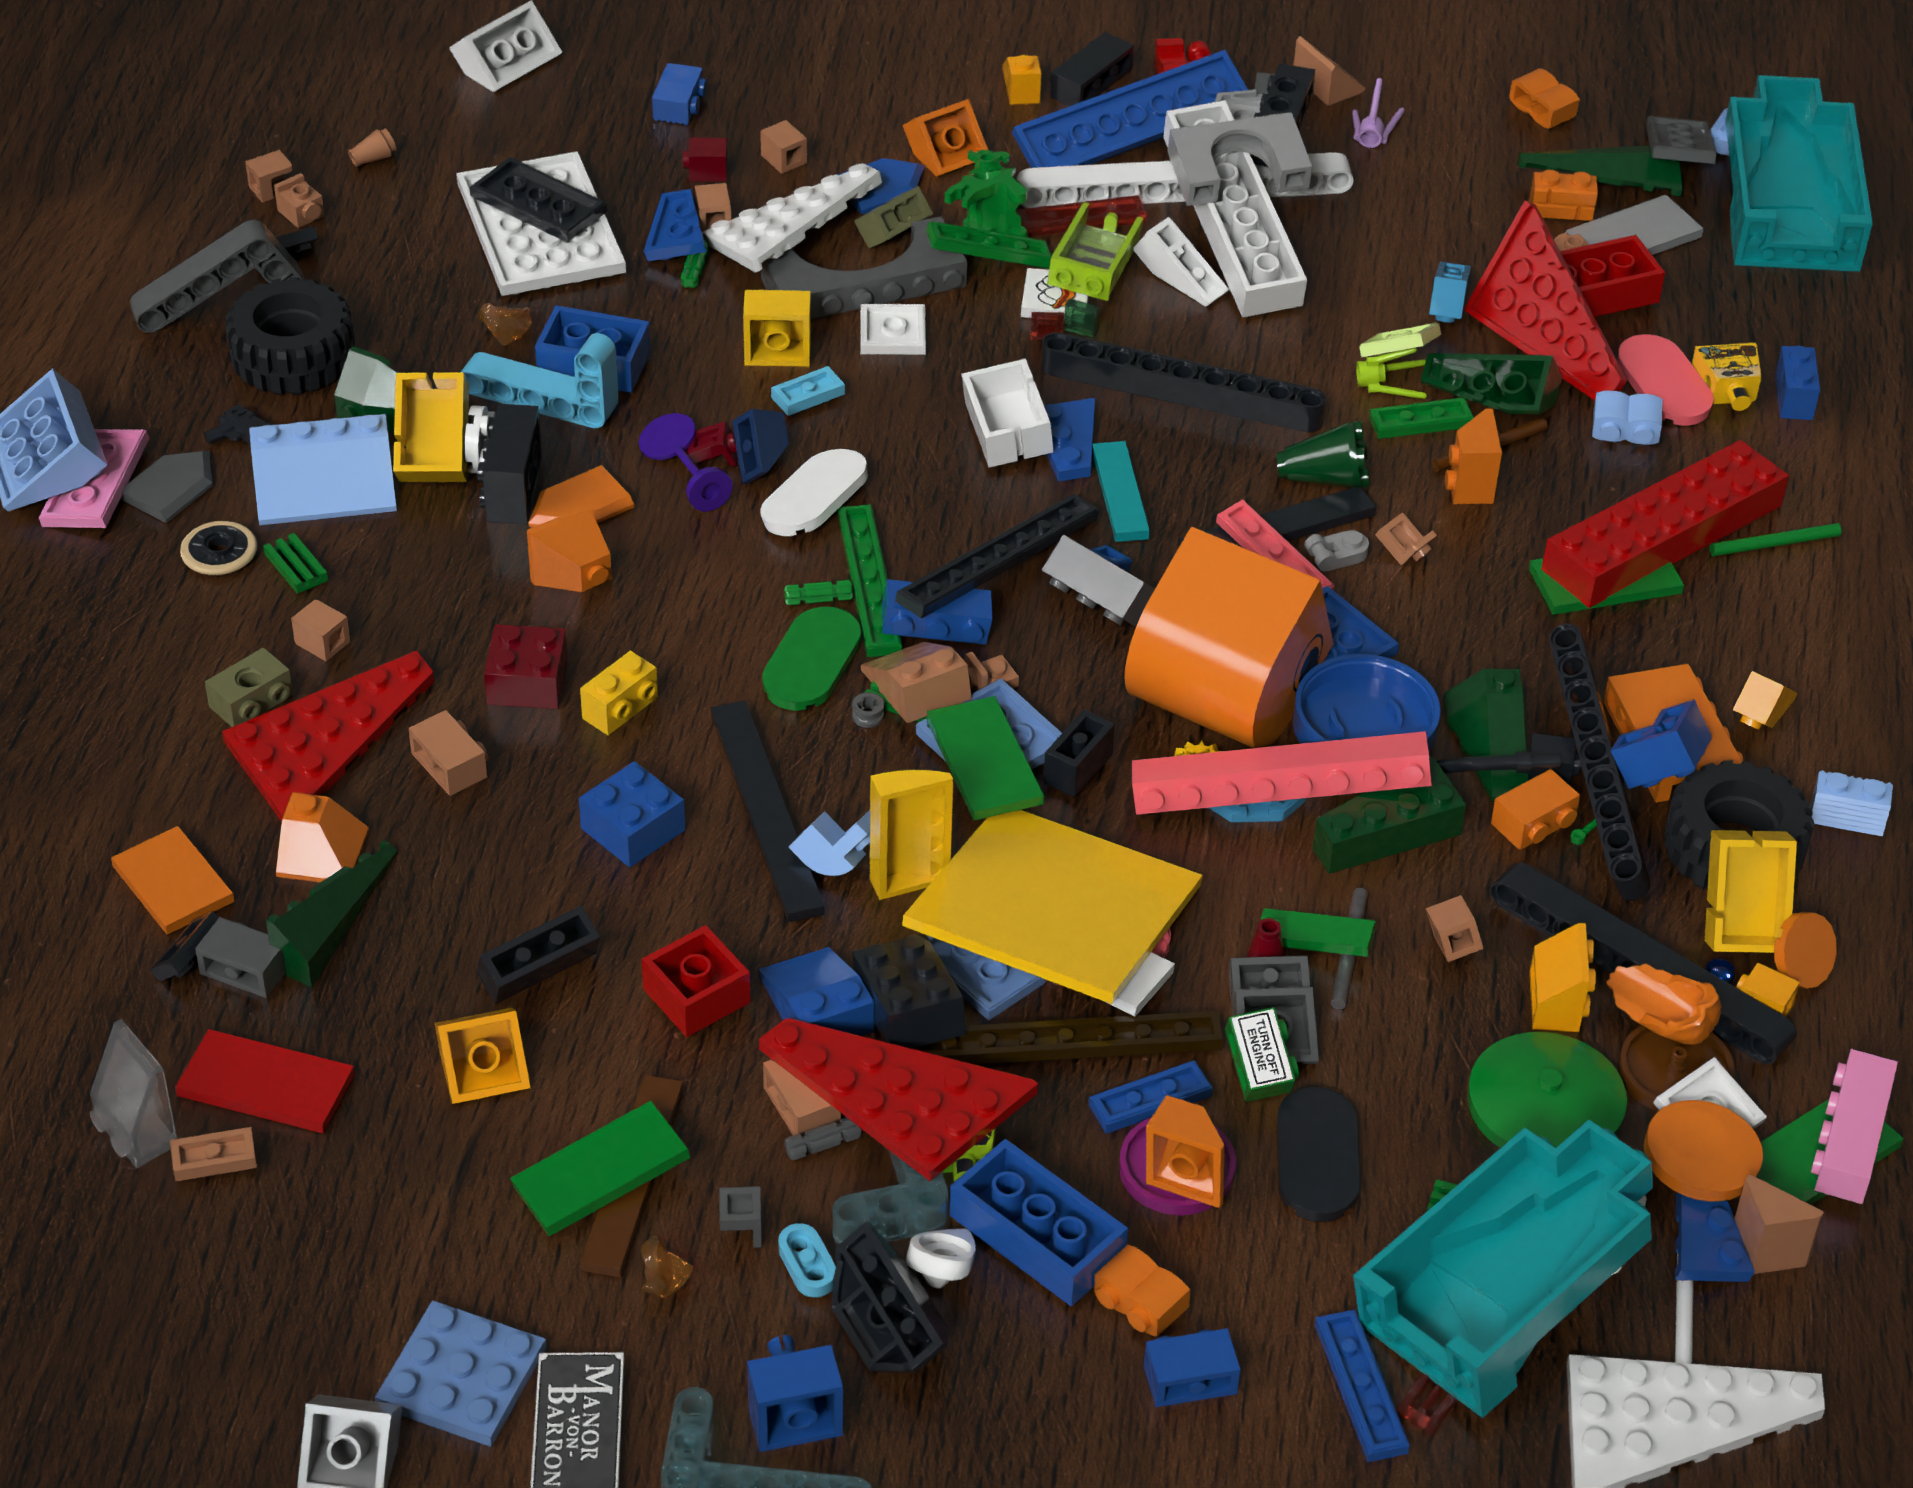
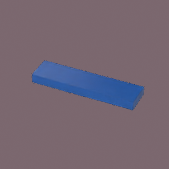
(1362, 1386)

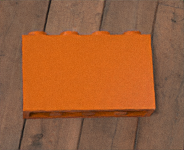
(1639, 697)

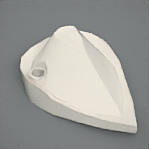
(942, 1255)

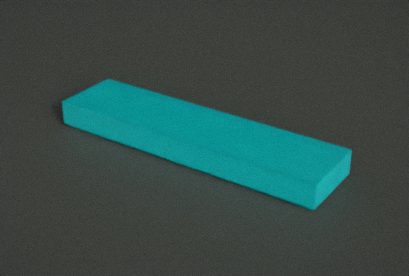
(1120, 491)

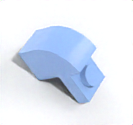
(831, 849)

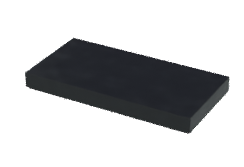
(538, 199)

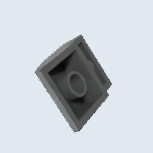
(1280, 984)

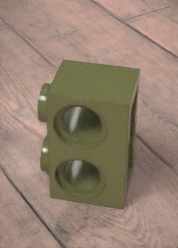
(893, 217)

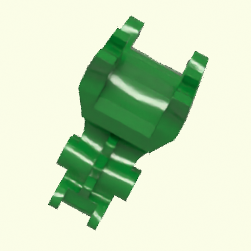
(990, 194)

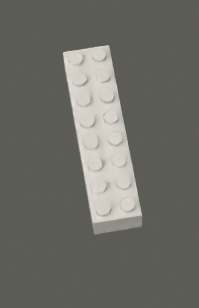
(1245, 226)

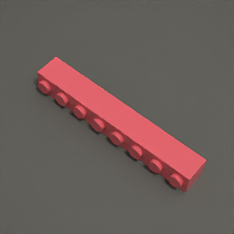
(1281, 773)

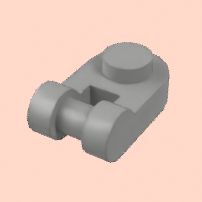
(1337, 549)

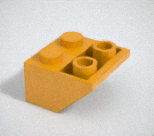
(1561, 980)

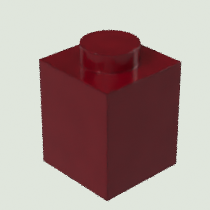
(706, 159)

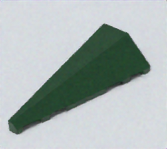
(1612, 166)
(317, 925)

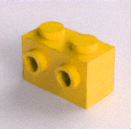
(619, 692)

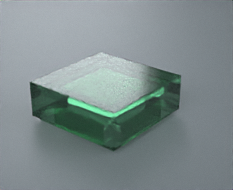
(1081, 318)

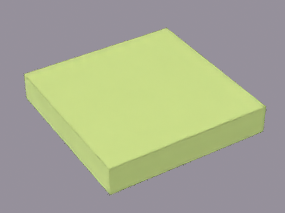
(1400, 339)

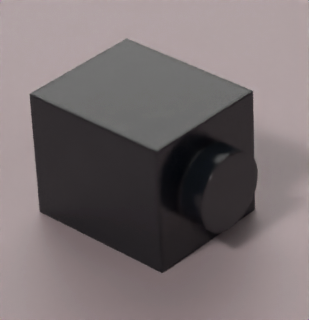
(1549, 744)

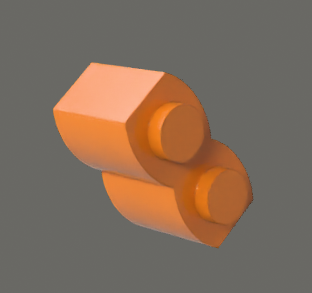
(1544, 98)
(1141, 1291)

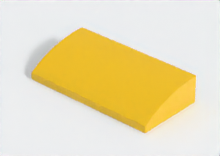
(909, 829)

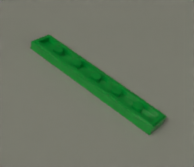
(867, 577)

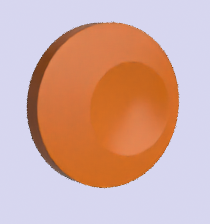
(1702, 1150)

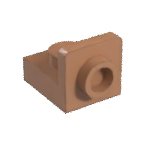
(989, 671)

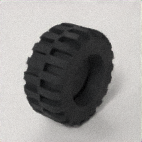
(289, 336)
(1737, 796)

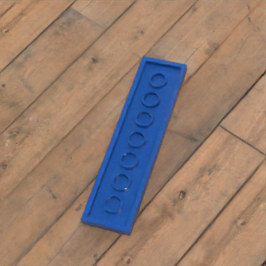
(1125, 115)

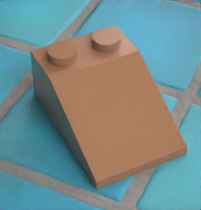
(920, 679)

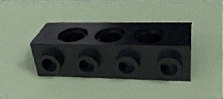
(1287, 92)

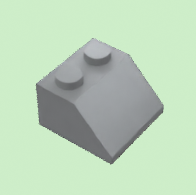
(348, 1443)

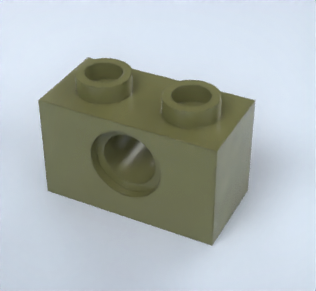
(249, 687)

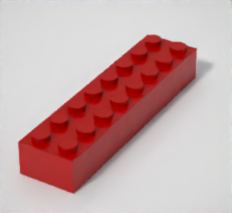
(1664, 523)

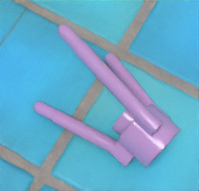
(1371, 130)

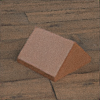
(1331, 81)
(1776, 1227)

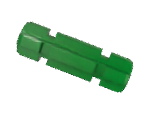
(693, 268)
(818, 592)

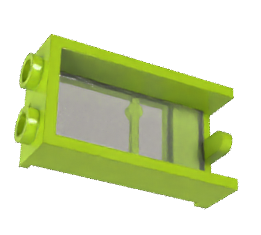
(1092, 257)

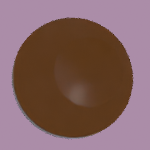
(1655, 1063)

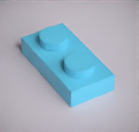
(807, 390)

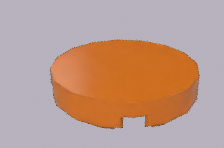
(1806, 949)

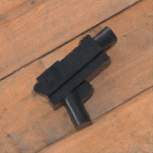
(234, 425)

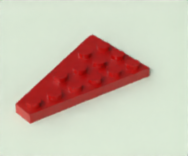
(1540, 309)
(317, 736)
(904, 1098)

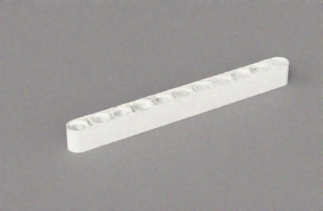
(1158, 182)

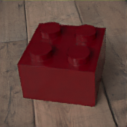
(526, 666)

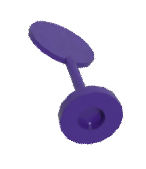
(670, 437)

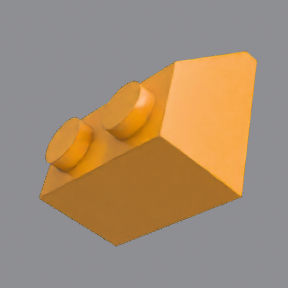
(482, 1055)

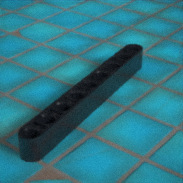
(1183, 382)
(1595, 742)
(1554, 908)

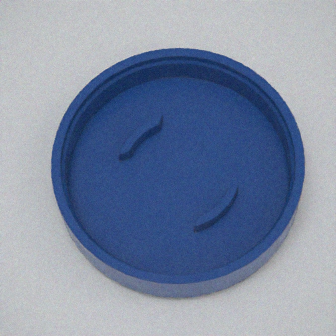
(1363, 699)

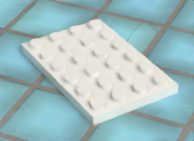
(530, 258)

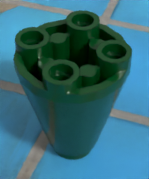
(1328, 458)

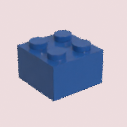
(632, 814)

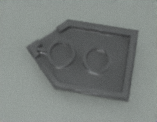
(170, 484)

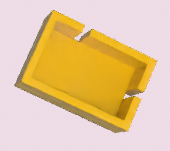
(430, 427)
(1749, 889)

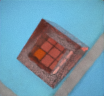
(1045, 323)

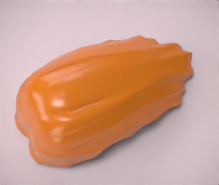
(1666, 1002)

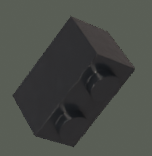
(1078, 753)

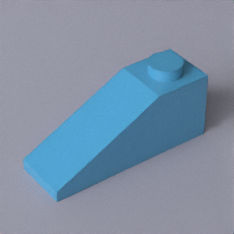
(1449, 291)

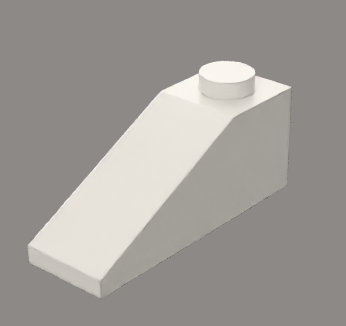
(1177, 262)

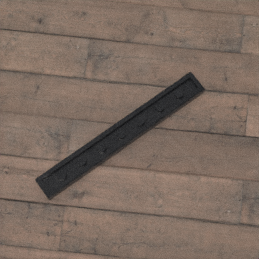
(996, 556)
(766, 811)

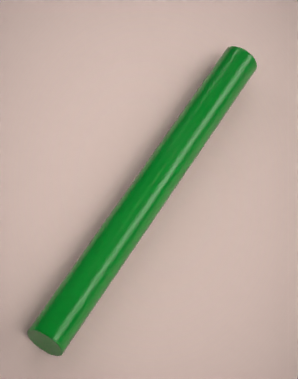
(1775, 539)

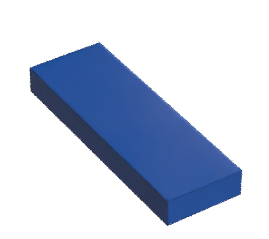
(1142, 1097)

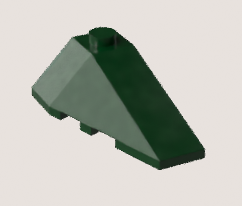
(1496, 380)
(1489, 722)

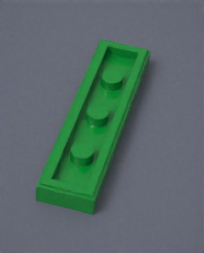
(988, 244)

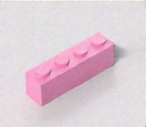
(1856, 1125)

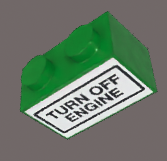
(1261, 1054)

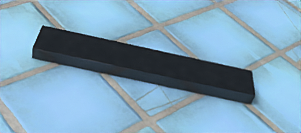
(1313, 515)

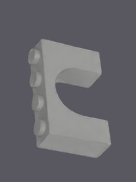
(1269, 137)

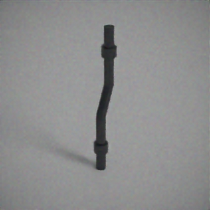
(1521, 762)

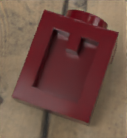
(712, 442)

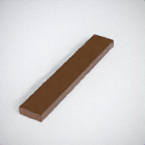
(618, 1221)

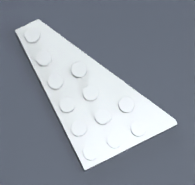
(782, 222)
(1648, 1416)

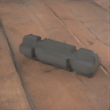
(821, 1138)

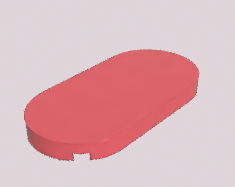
(1661, 369)

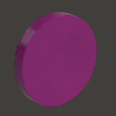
(1133, 1175)

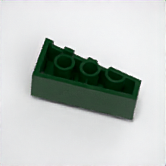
(1389, 822)

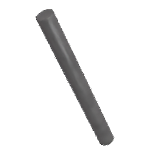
(1346, 962)

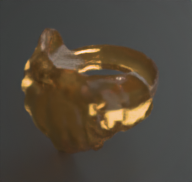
(505, 323)
(663, 1269)

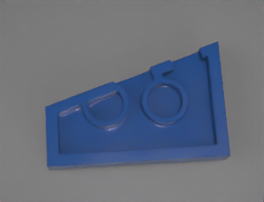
(675, 228)
(1071, 438)
(1709, 1243)

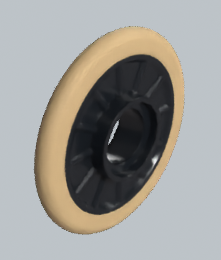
(198, 543)

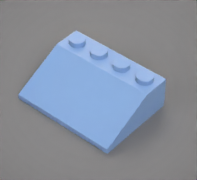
(46, 443)
(322, 469)

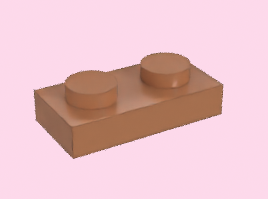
(213, 1154)

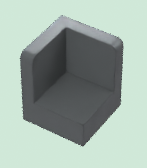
(741, 1211)

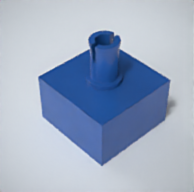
(794, 1395)

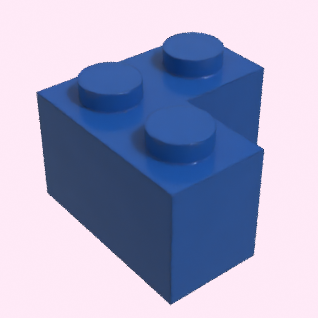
(1663, 749)

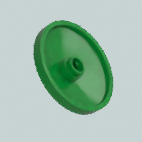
(1545, 1086)

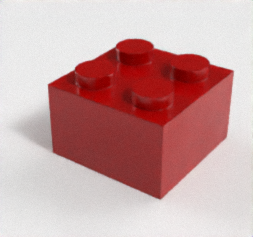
(696, 981)

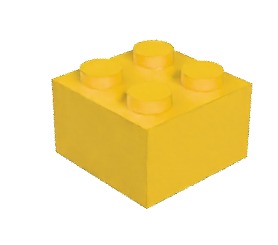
(777, 328)

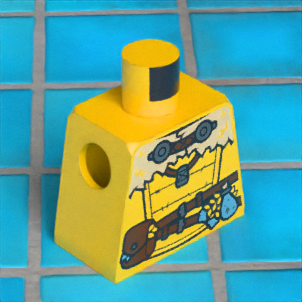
(1730, 372)

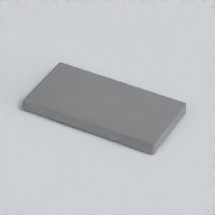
(1657, 224)

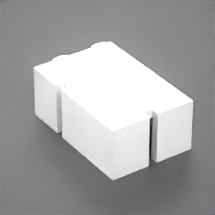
(1007, 412)

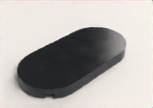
(1317, 1154)

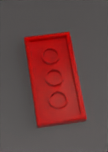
(265, 1081)

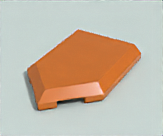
(592, 488)

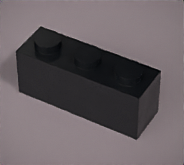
(1092, 70)
(538, 954)

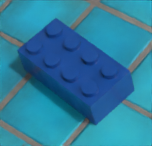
(1036, 1221)

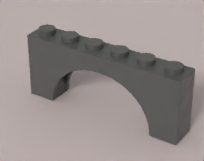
(911, 275)

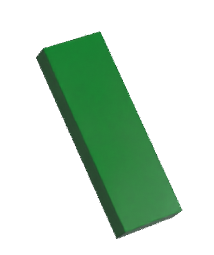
(1420, 418)
(1324, 932)

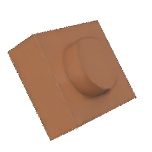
(1404, 540)

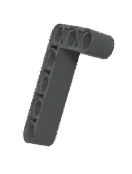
(210, 271)

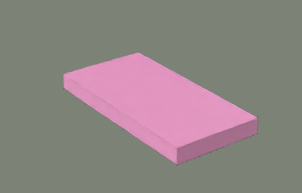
(96, 500)

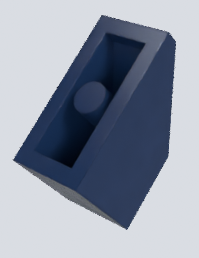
(759, 441)

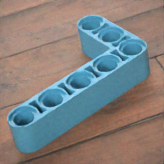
(580, 399)

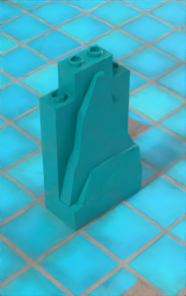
(1796, 178)
(1506, 1259)

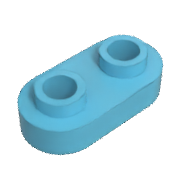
(809, 1263)

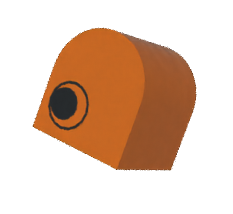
(1228, 639)

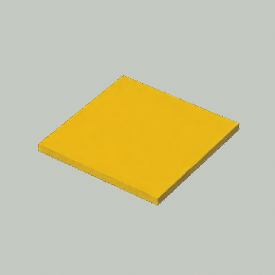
(1054, 902)

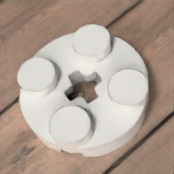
(475, 436)

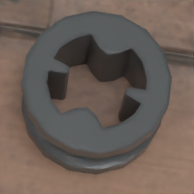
(867, 718)

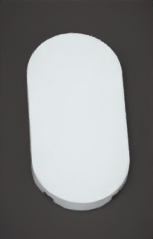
(814, 492)

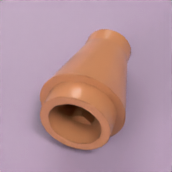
(373, 148)

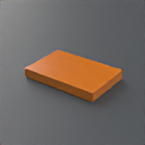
(172, 879)

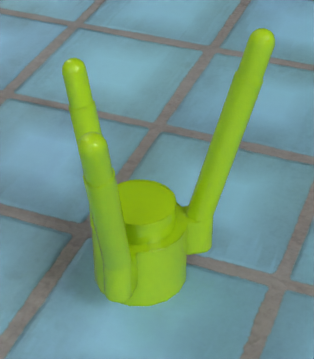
(1374, 371)

